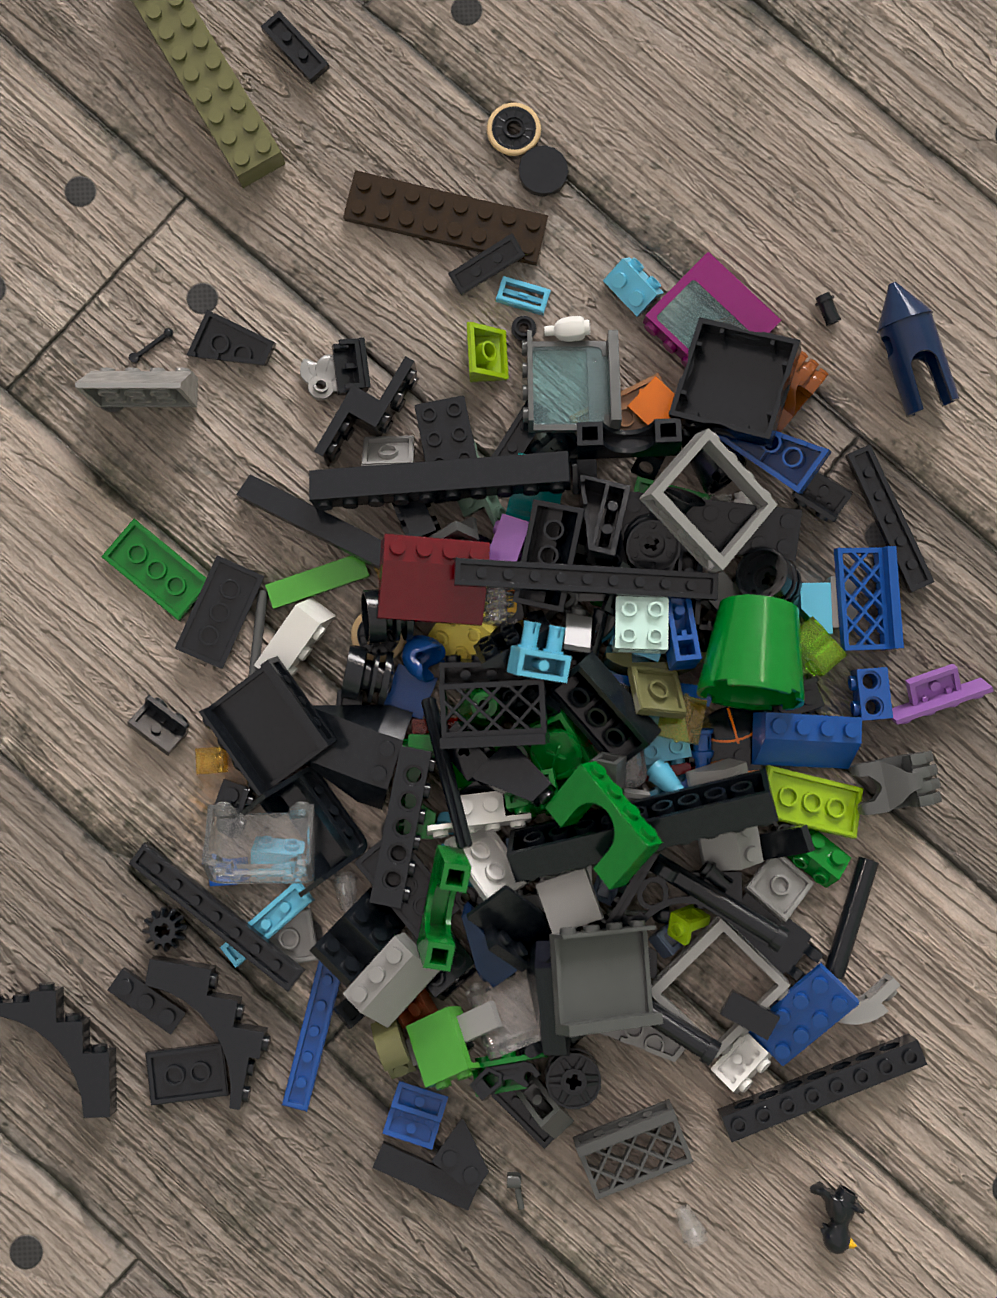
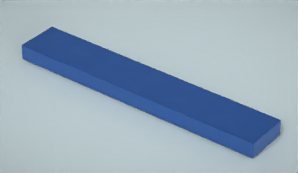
(311, 1039)

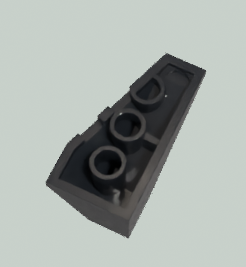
(541, 989)

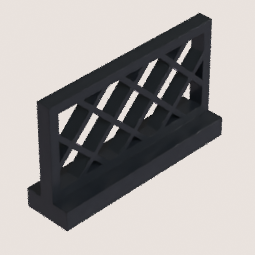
(489, 737)

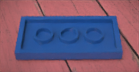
(807, 1013)

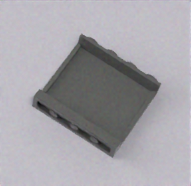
(602, 979)

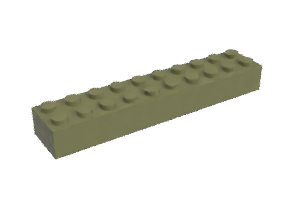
(212, 87)

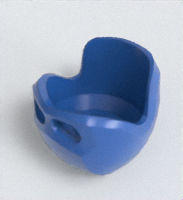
(420, 655)

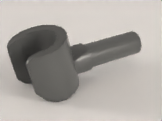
(514, 1181)

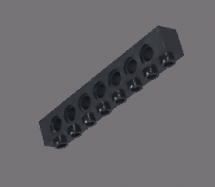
(821, 1087)

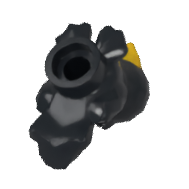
(841, 1209)

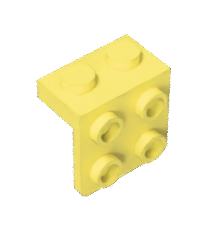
(460, 638)

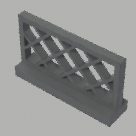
(619, 1132)

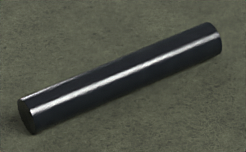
(851, 917)

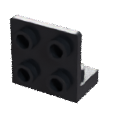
(461, 970)

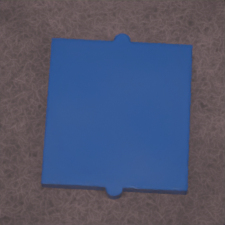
(409, 692)

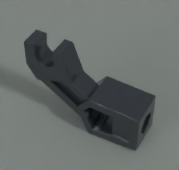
(505, 1072)

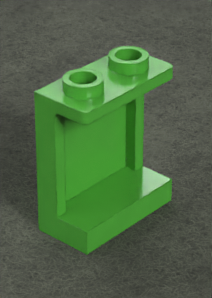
(441, 1048)

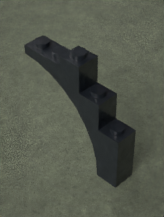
(239, 1041)
(92, 1067)

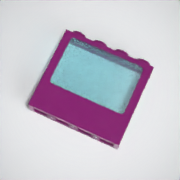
(707, 293)

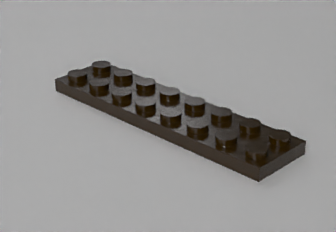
(441, 215)

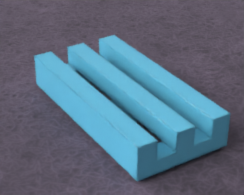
(520, 304)

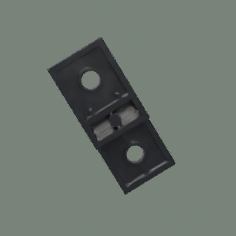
(366, 412)

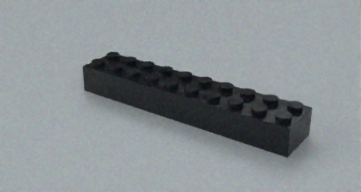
(675, 815)

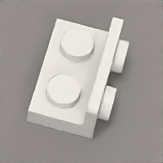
(742, 1064)

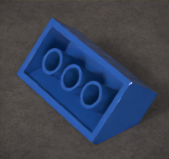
(805, 740)

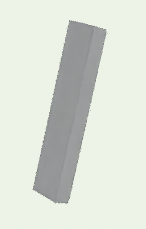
(472, 1024)

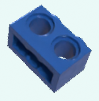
(878, 693)

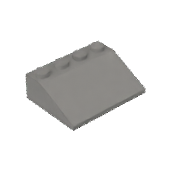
(140, 388)

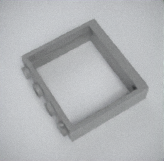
(680, 525)
(693, 950)

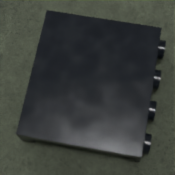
(267, 726)

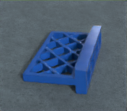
(885, 598)

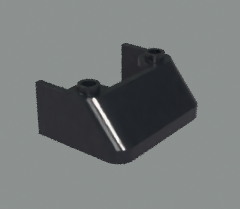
(336, 834)

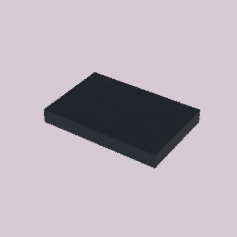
(187, 1073)

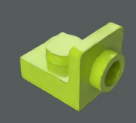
(685, 921)

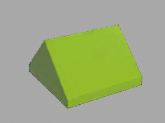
(487, 353)

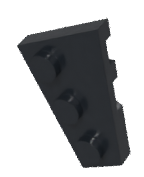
(229, 342)

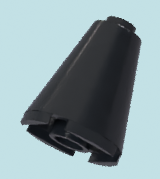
(707, 471)

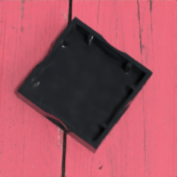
(735, 382)

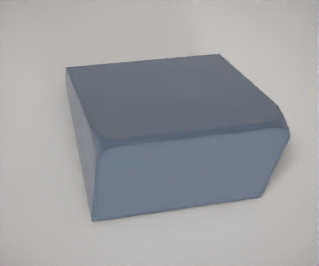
(604, 894)
(664, 944)

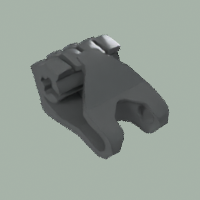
(900, 782)

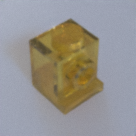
(211, 760)

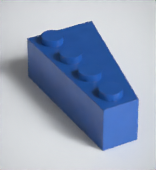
(788, 459)

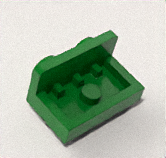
(825, 862)

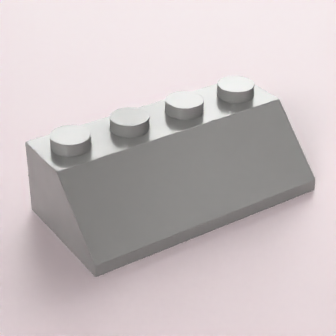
(730, 849)

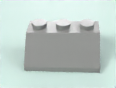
(390, 981)

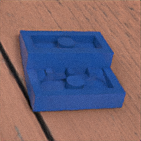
(415, 1115)

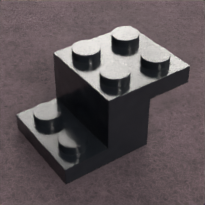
(357, 938)

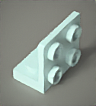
(641, 625)

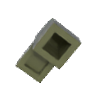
(392, 1049)

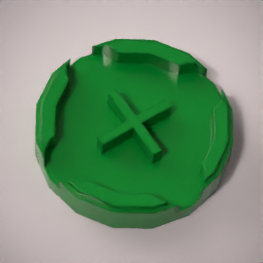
(561, 754)

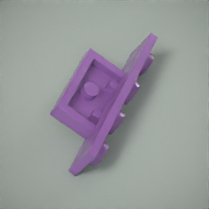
(936, 692)

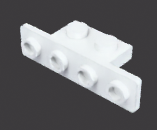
(481, 812)

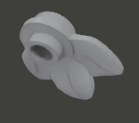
(319, 373)

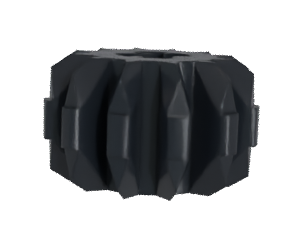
(155, 931)

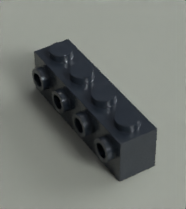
(457, 671)

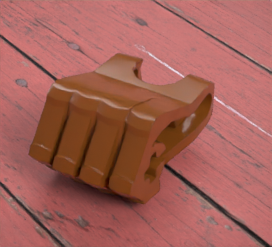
(803, 385)

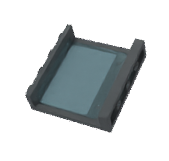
(571, 384)

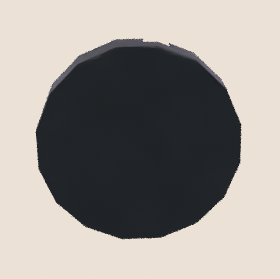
(543, 170)

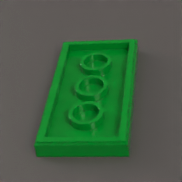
(155, 569)

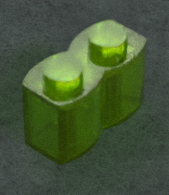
(819, 648)

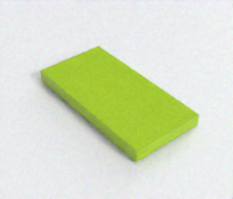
(815, 802)

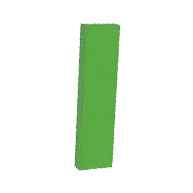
(316, 581)

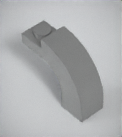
(870, 1002)

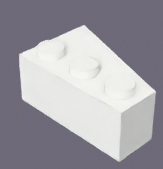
(298, 634)

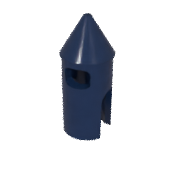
(911, 335)

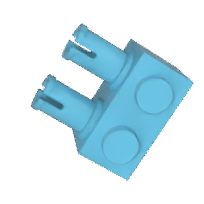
(541, 664)

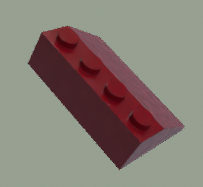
(419, 580)

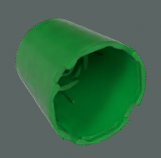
(754, 655)

